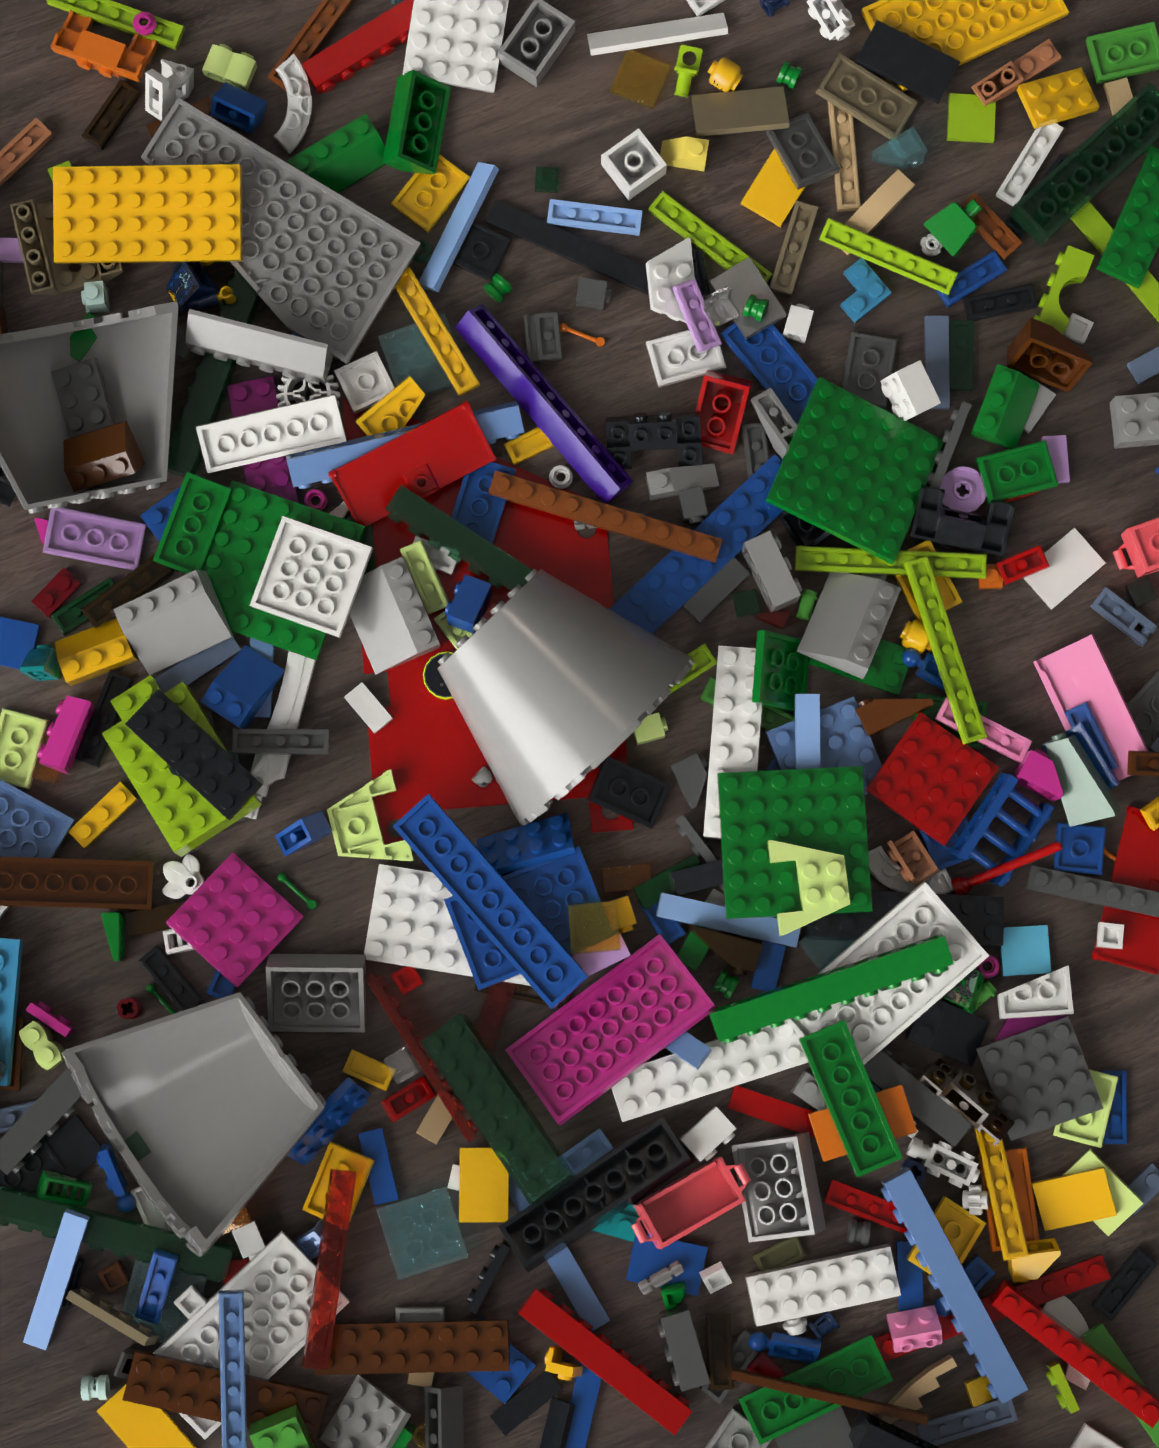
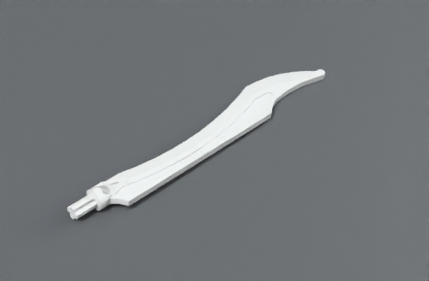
(288, 710)

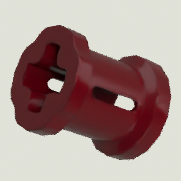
(122, 1011)

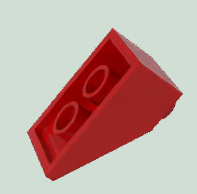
(722, 409)

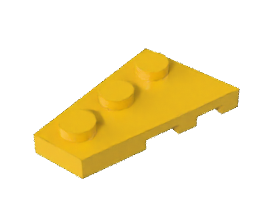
(393, 409)

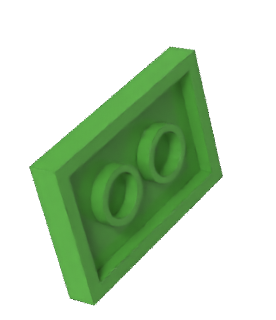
(1124, 52)

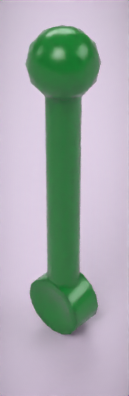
(311, 904)
(150, 988)

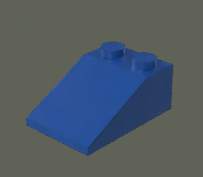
(242, 687)

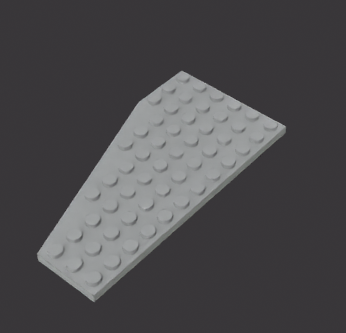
(303, 246)

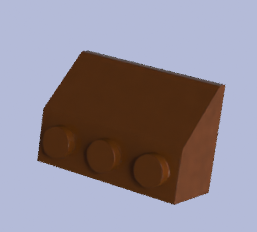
(101, 456)

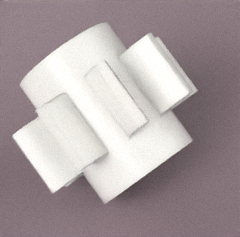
(975, 1199)

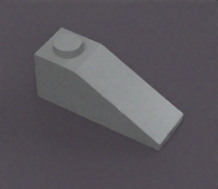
(775, 420)
(669, 481)

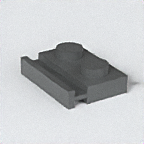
(542, 337)

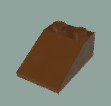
(1047, 356)
(884, 713)

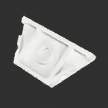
(665, 272)

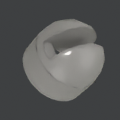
(482, 777)

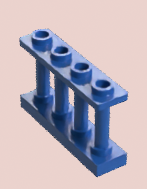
(991, 808)

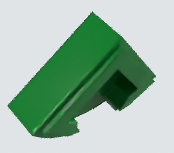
(673, 1294)

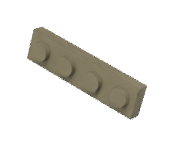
(793, 248)
(120, 1320)

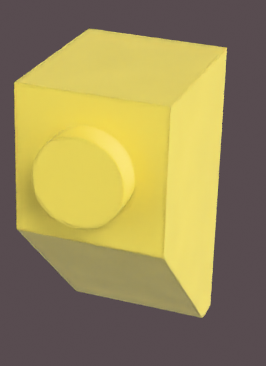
(685, 152)

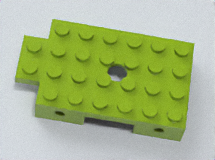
(174, 804)

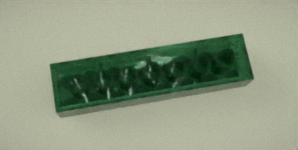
(1090, 168)
(498, 1109)

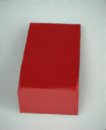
(1023, 565)
(407, 1099)

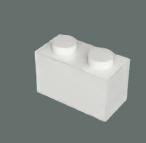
(708, 1134)

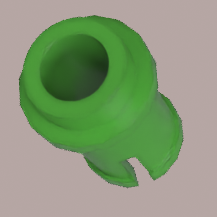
(806, 604)
(986, 992)

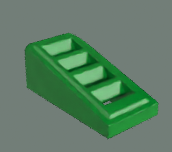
(115, 930)
(61, 1197)

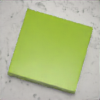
(970, 119)

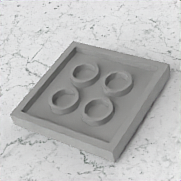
(365, 1419)

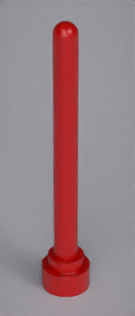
(963, 885)

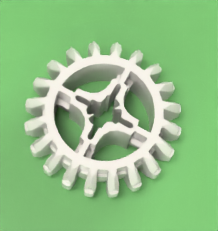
(299, 394)

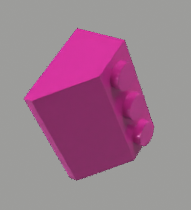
(66, 734)

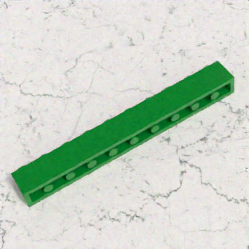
(831, 988)

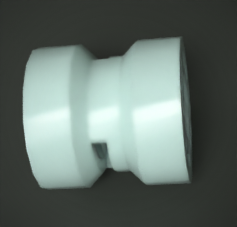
(95, 1387)

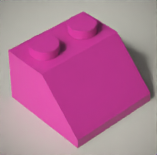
(1039, 775)

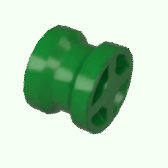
(789, 75)
(497, 288)
(756, 307)
(725, 983)

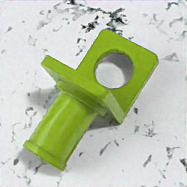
(685, 71)

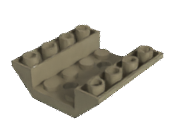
(36, 243)

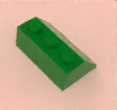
(1005, 407)

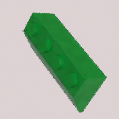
(416, 123)
(343, 155)

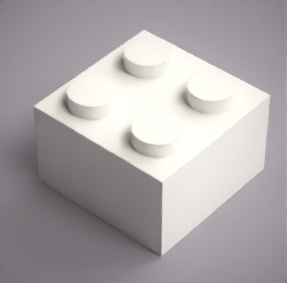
(633, 164)
(910, 391)

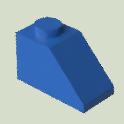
(303, 833)

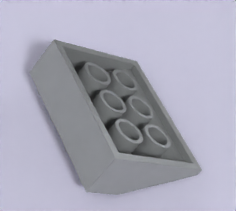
(391, 617)
(174, 621)
(849, 622)
(316, 992)
(783, 1188)

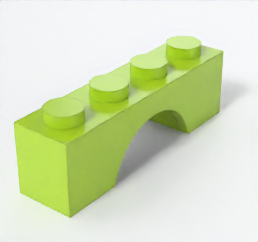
(1072, 269)

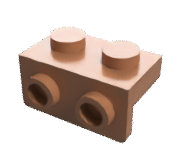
(913, 858)

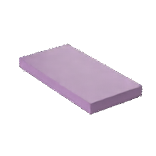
(94, 538)

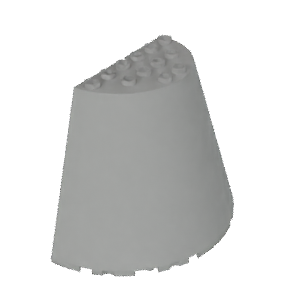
(138, 376)
(555, 688)
(207, 1101)

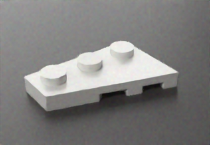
(1040, 997)

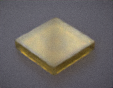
(640, 79)
(594, 927)

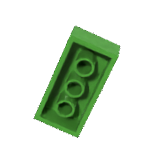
(281, 1430)

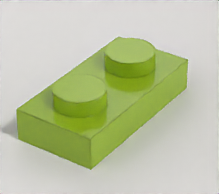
(1065, 1397)

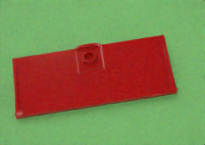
(417, 460)
(1136, 867)

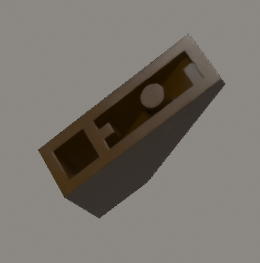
(734, 951)

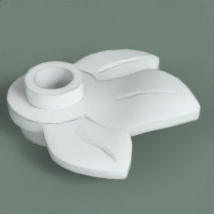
(180, 875)

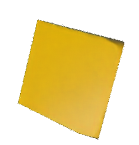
(977, 1390)

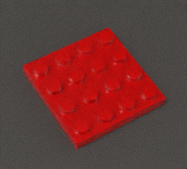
(931, 779)

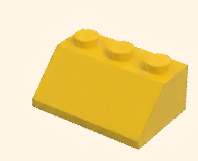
(94, 652)

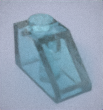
(901, 151)

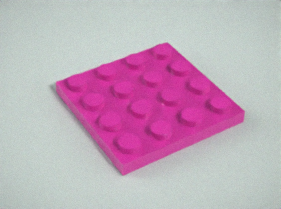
(234, 920)

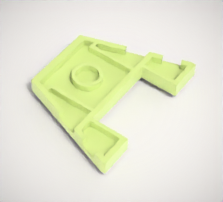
(357, 824)
(820, 880)

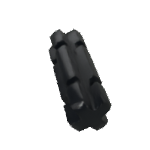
(701, 271)
(73, 1280)

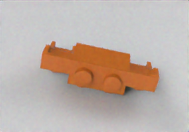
(102, 53)

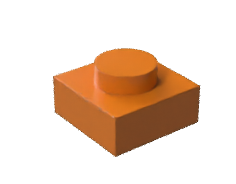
(993, 578)

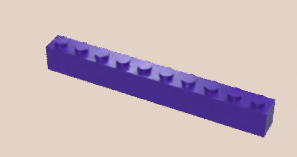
(543, 404)

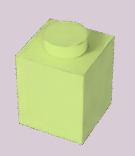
(651, 729)

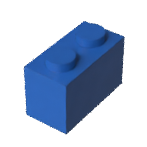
(238, 107)
(469, 603)

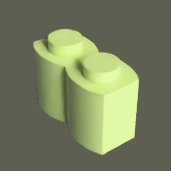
(229, 67)
(40, 1039)

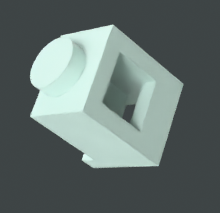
(95, 297)

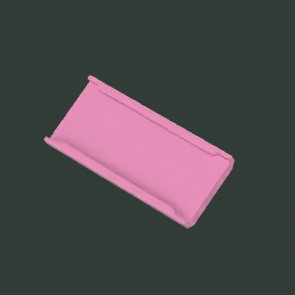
(1081, 676)

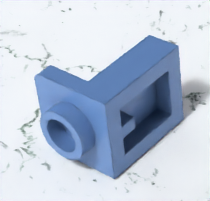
(310, 1241)

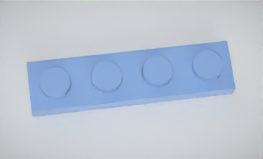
(594, 217)

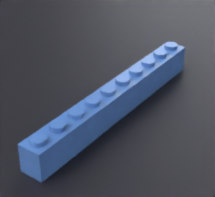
(314, 464)
(954, 1285)

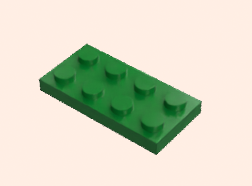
(192, 524)
(885, 671)

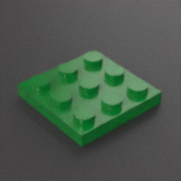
(778, 670)

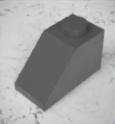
(691, 776)

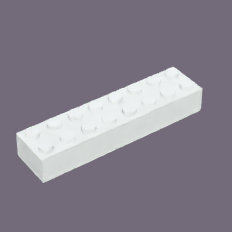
(734, 726)
(673, 1081)

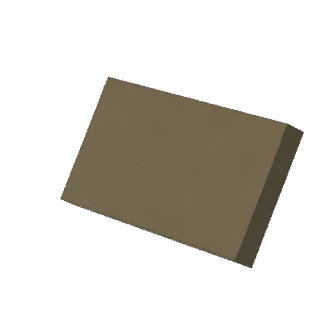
(866, 97)
(740, 111)

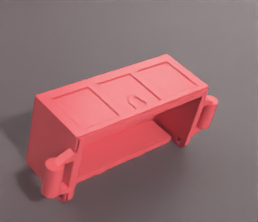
(1142, 548)
(689, 1202)

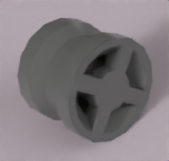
(858, 1232)

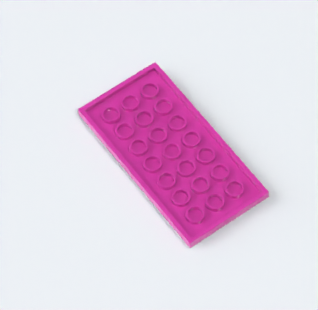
(610, 1029)

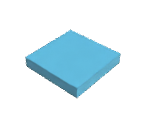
(1025, 951)

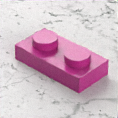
(58, 1023)

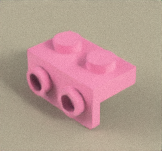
(915, 1329)

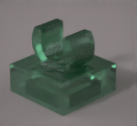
(547, 179)

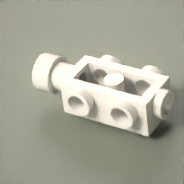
(833, 17)
(948, 1164)

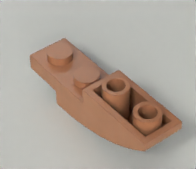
(1023, 70)

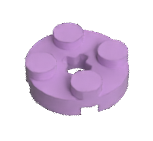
(972, 481)

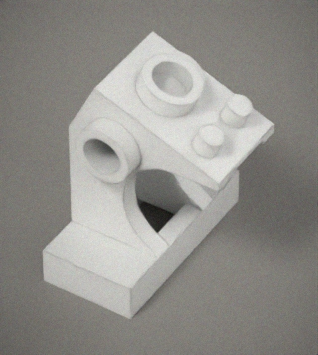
(173, 83)

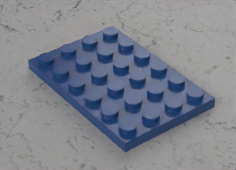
(547, 892)

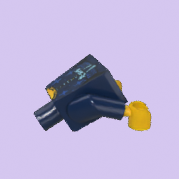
(194, 288)

